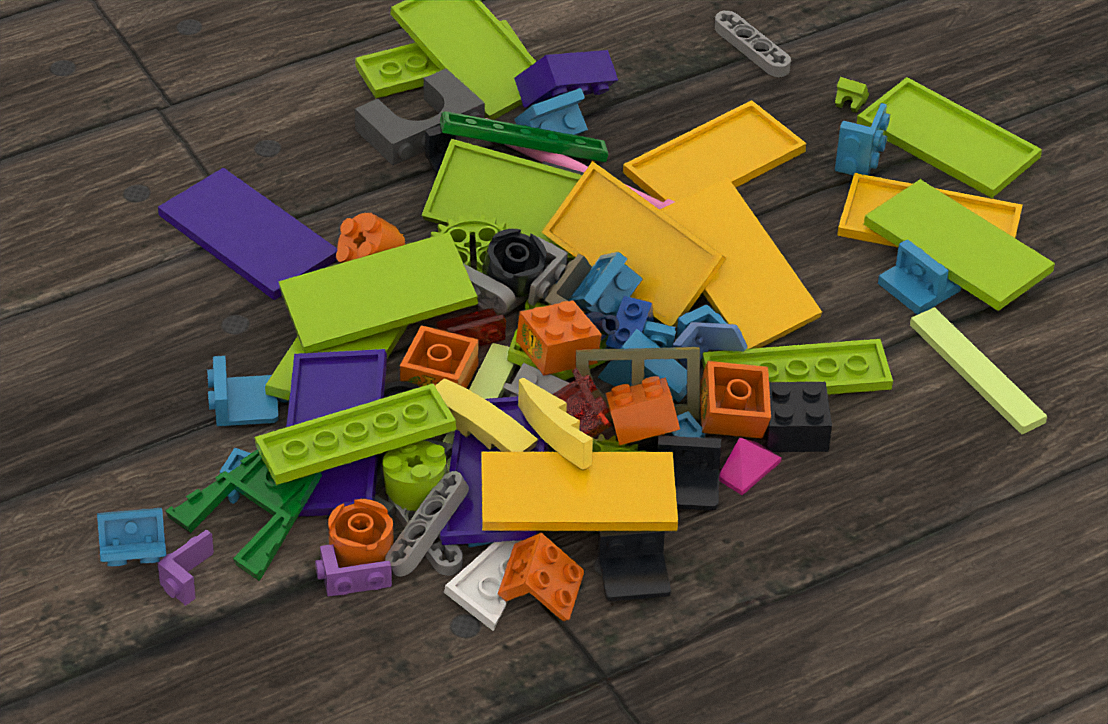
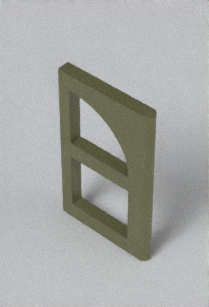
(637, 358)

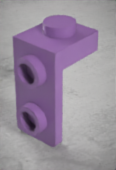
(175, 567)
(352, 578)

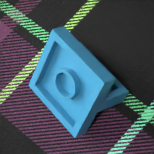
(556, 114)
(917, 279)
(606, 285)

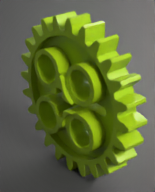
(461, 232)

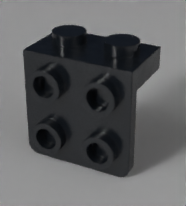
(695, 470)

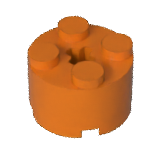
(366, 236)
(360, 532)

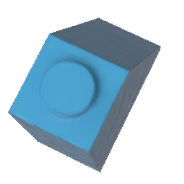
(619, 371)

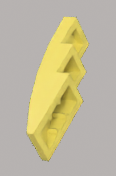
(484, 420)
(553, 424)

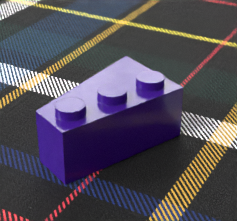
(564, 73)

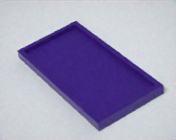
(247, 231)
(328, 384)
(466, 522)

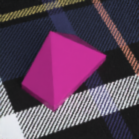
(747, 465)

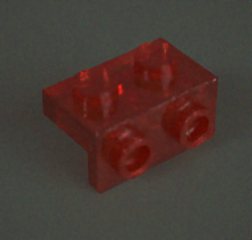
(479, 325)
(584, 405)

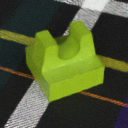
(853, 91)

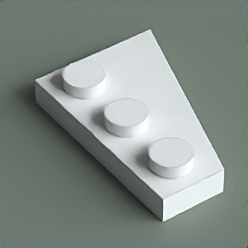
(479, 584)

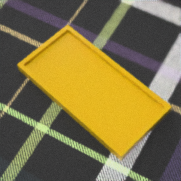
(731, 146)
(870, 192)
(610, 217)
(755, 281)
(555, 495)

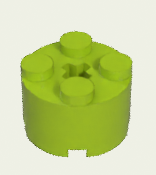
(413, 472)

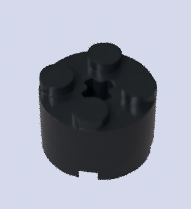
(514, 260)

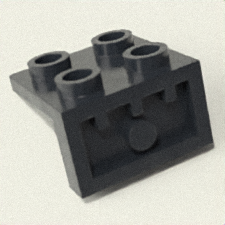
(633, 564)

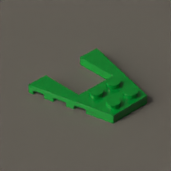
(256, 483)

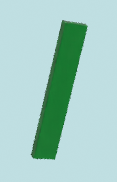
(523, 136)

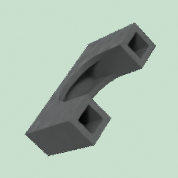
(402, 138)

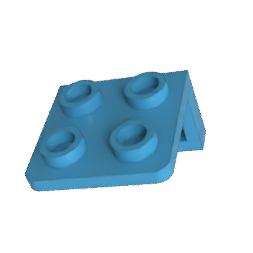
(861, 144)
(239, 398)
(131, 536)

